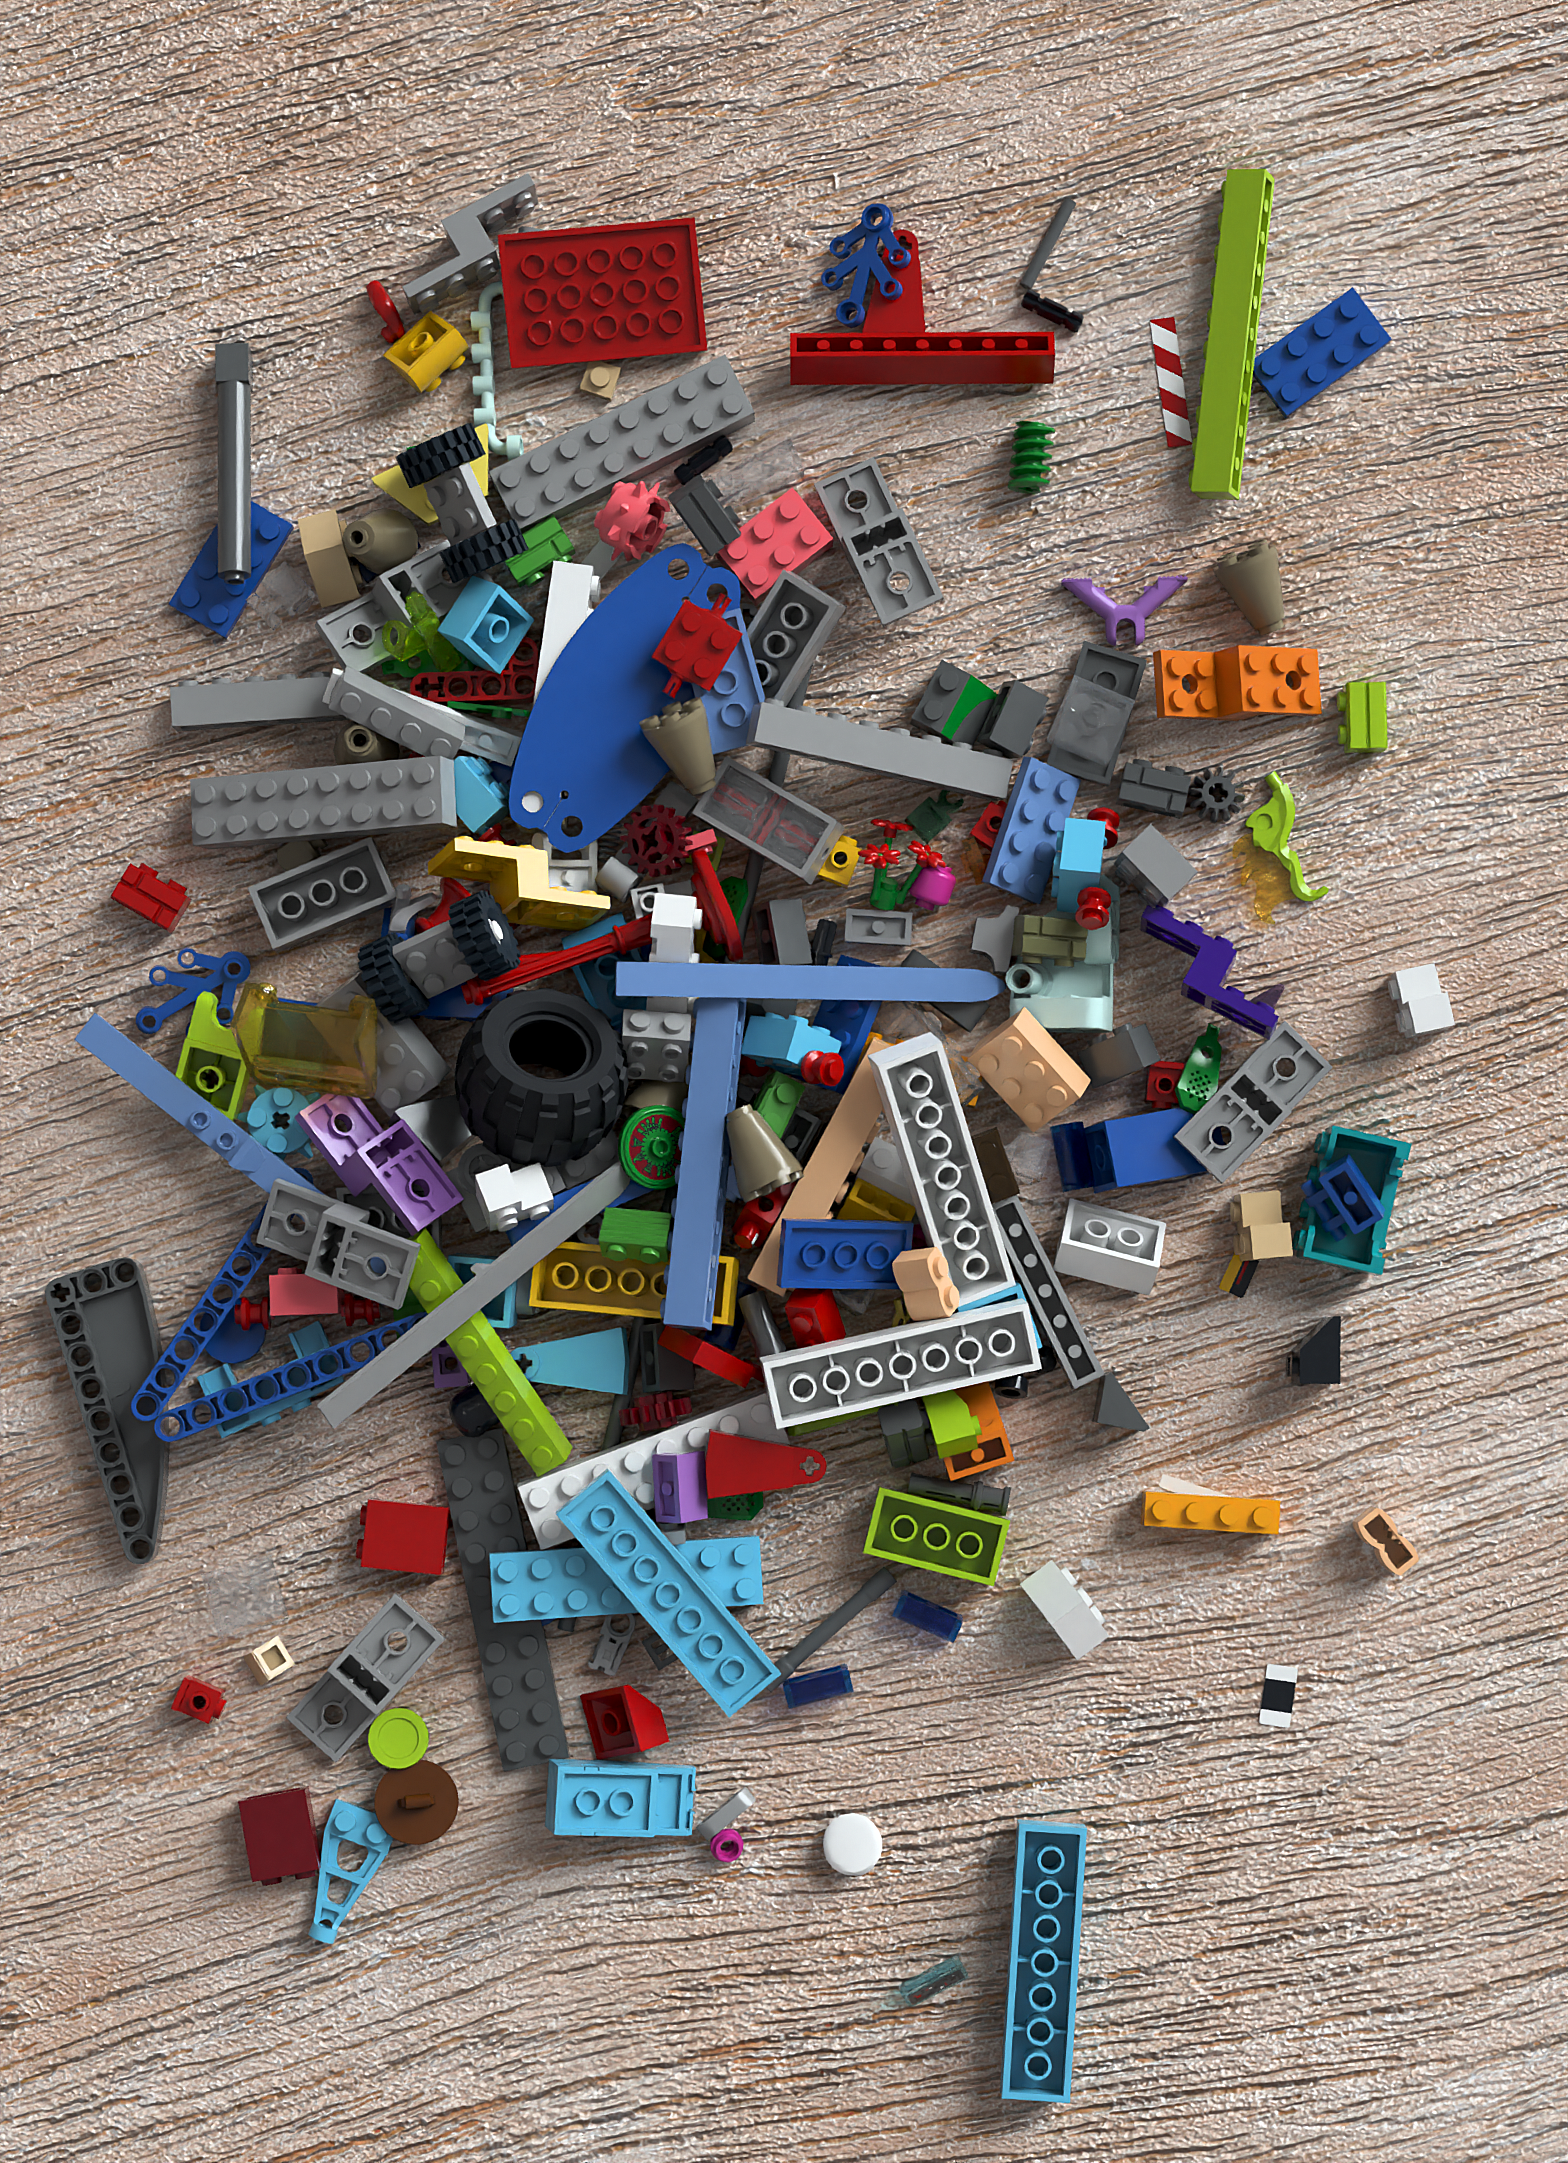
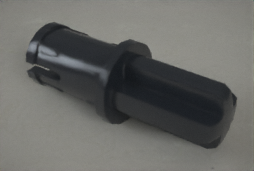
(823, 942)

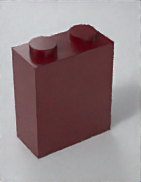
(280, 1835)

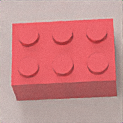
(775, 540)

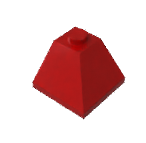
(622, 1721)

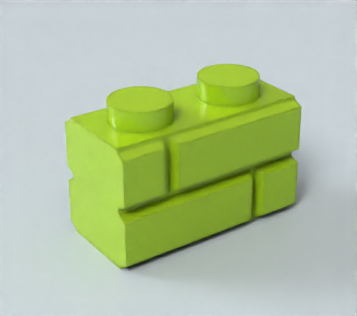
(1363, 717)

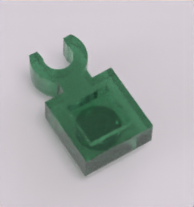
(932, 817)

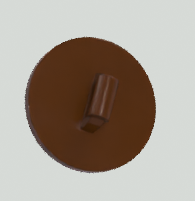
(416, 1803)

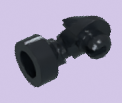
(1017, 1385)

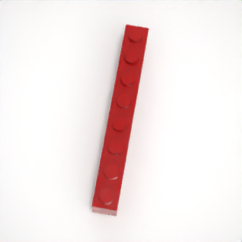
(922, 358)

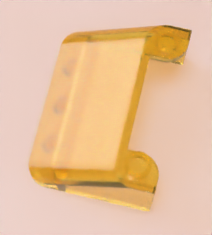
(307, 1043)

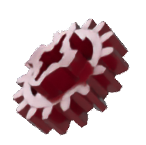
(644, 845)
(655, 1411)

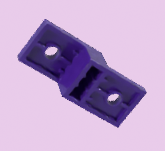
(1209, 971)

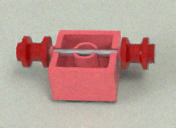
(302, 1296)

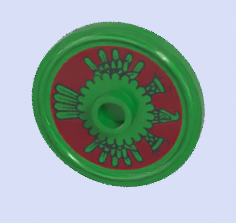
(650, 1146)

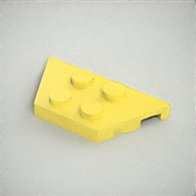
(416, 498)

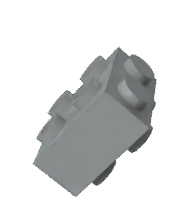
(656, 1044)

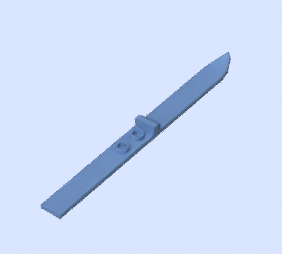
(805, 982)
(191, 1109)

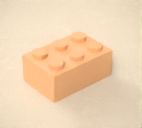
(1029, 1069)

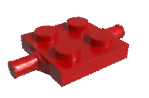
(697, 645)

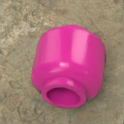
(933, 887)

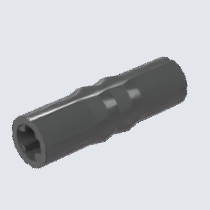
(761, 1325)

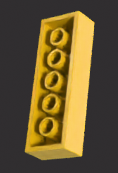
(585, 1281)

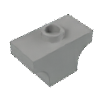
(995, 939)

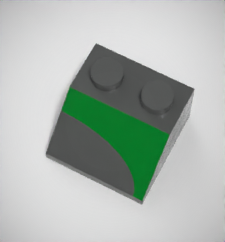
(953, 705)

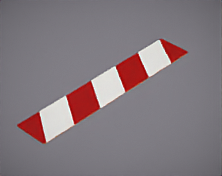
(1171, 382)

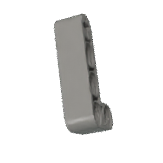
(616, 875)

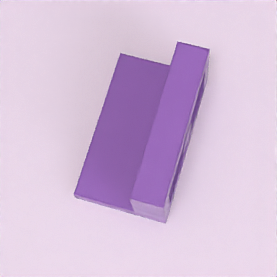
(680, 1487)

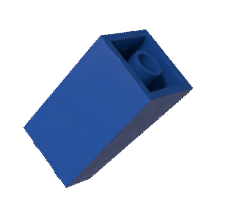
(1141, 1150)

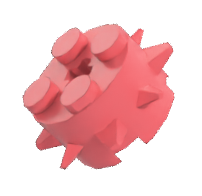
(632, 520)

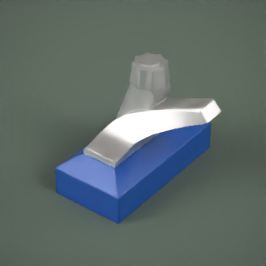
(402, 915)

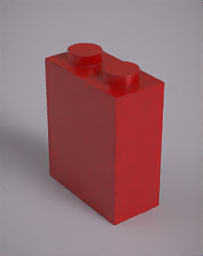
(404, 1536)

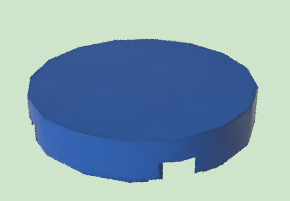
(229, 1341)

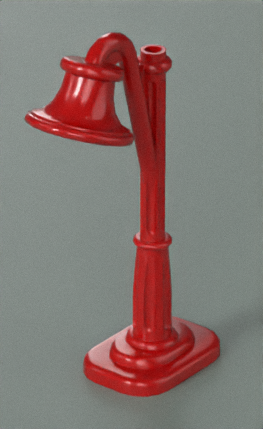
(716, 919)

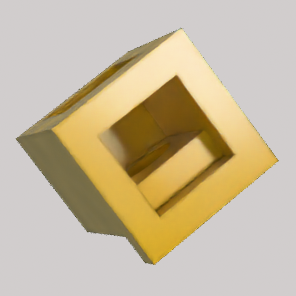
(840, 874)

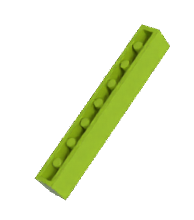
(490, 1364)

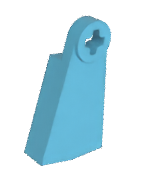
(584, 1362)

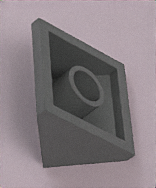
(1115, 1407)

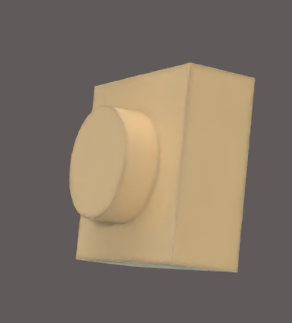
(600, 380)

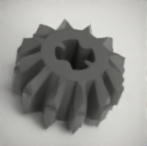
(1225, 788)

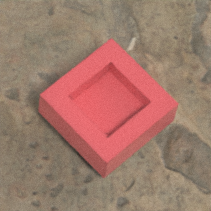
(702, 840)

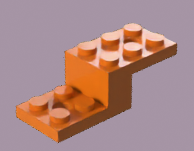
(1237, 683)

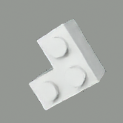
(1420, 1001)
(513, 1196)
(1066, 1608)

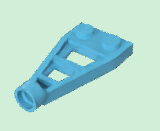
(359, 1826)

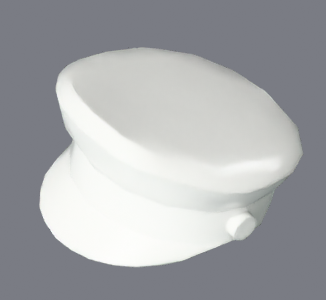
(852, 1844)

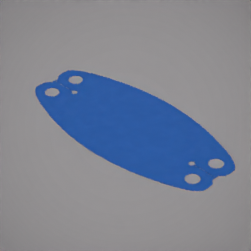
(590, 707)

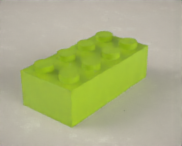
(936, 1536)

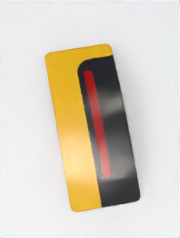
(1238, 1276)

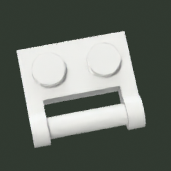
(571, 874)

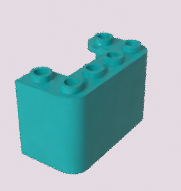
(1379, 1163)

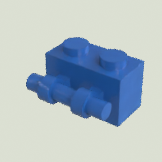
(1349, 1193)

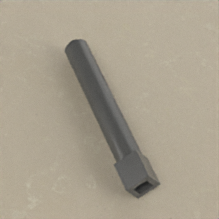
(234, 386)

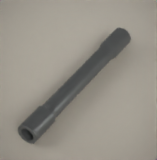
(869, 1592)

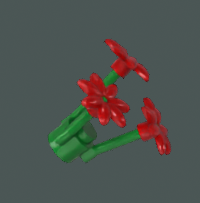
(885, 889)

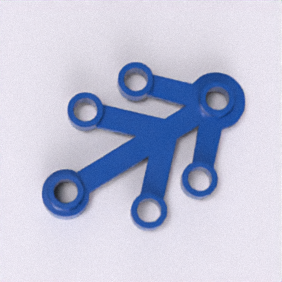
(864, 261)
(196, 986)

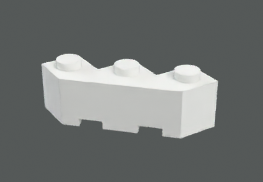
(672, 942)

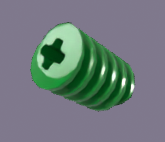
(1030, 457)

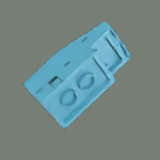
(619, 1798)

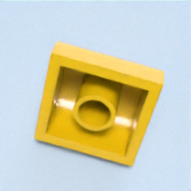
(427, 352)

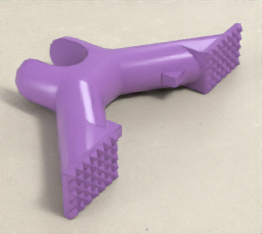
(1134, 614)

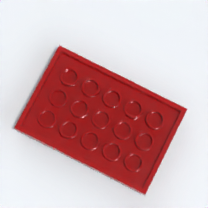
(602, 293)

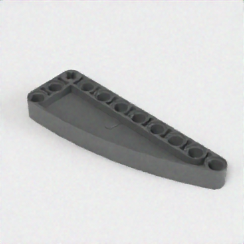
(123, 1347)

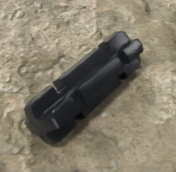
(1052, 311)
(703, 459)

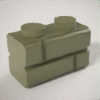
(1050, 939)

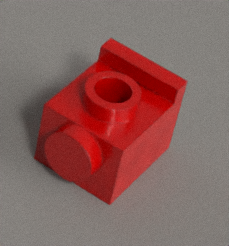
(982, 831)
(1162, 1070)
(195, 1687)

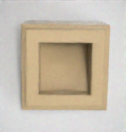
(269, 1660)

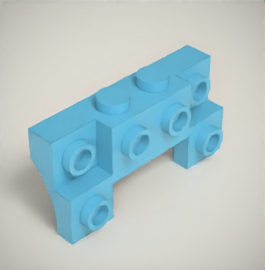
(305, 1342)

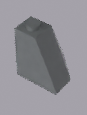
(437, 1126)

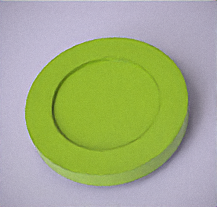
(398, 1738)

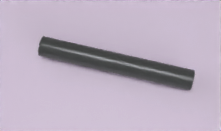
(1048, 243)

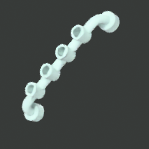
(485, 383)

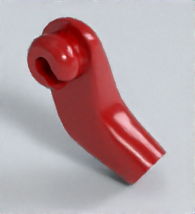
(387, 310)

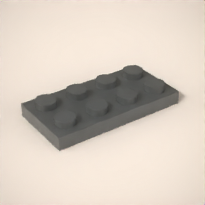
(1112, 671)

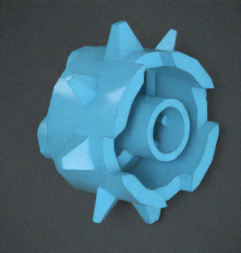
(263, 1120)

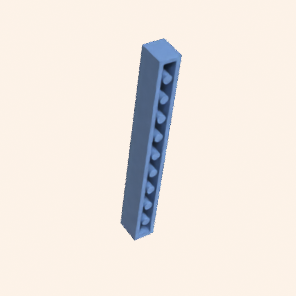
(704, 1163)

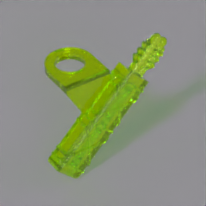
(421, 636)

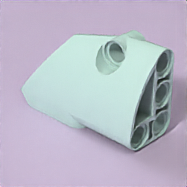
(1077, 996)

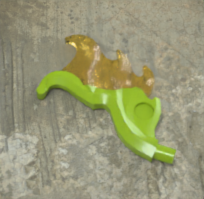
(1268, 857)

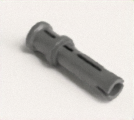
(975, 1495)

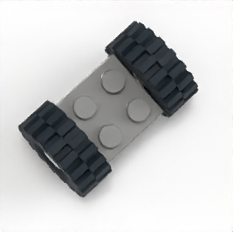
(460, 502)
(411, 971)

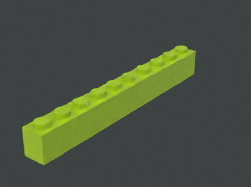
(1232, 334)

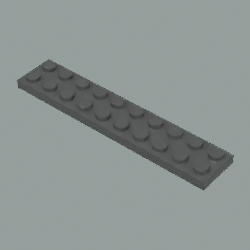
(513, 1652)

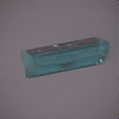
(933, 1981)

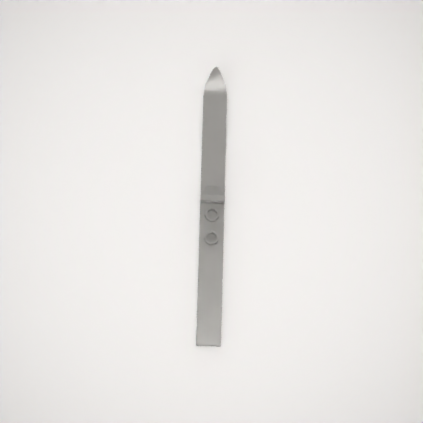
(487, 1283)

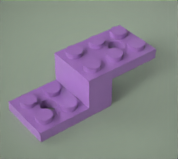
(380, 1158)

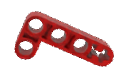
(477, 679)

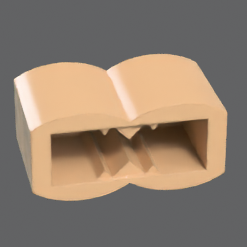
(925, 1284)
(1390, 1549)

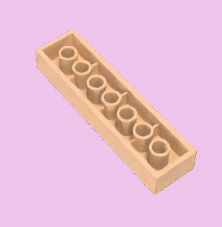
(829, 1164)

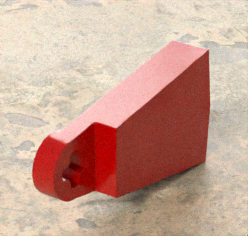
(907, 311)
(710, 1356)
(751, 1465)

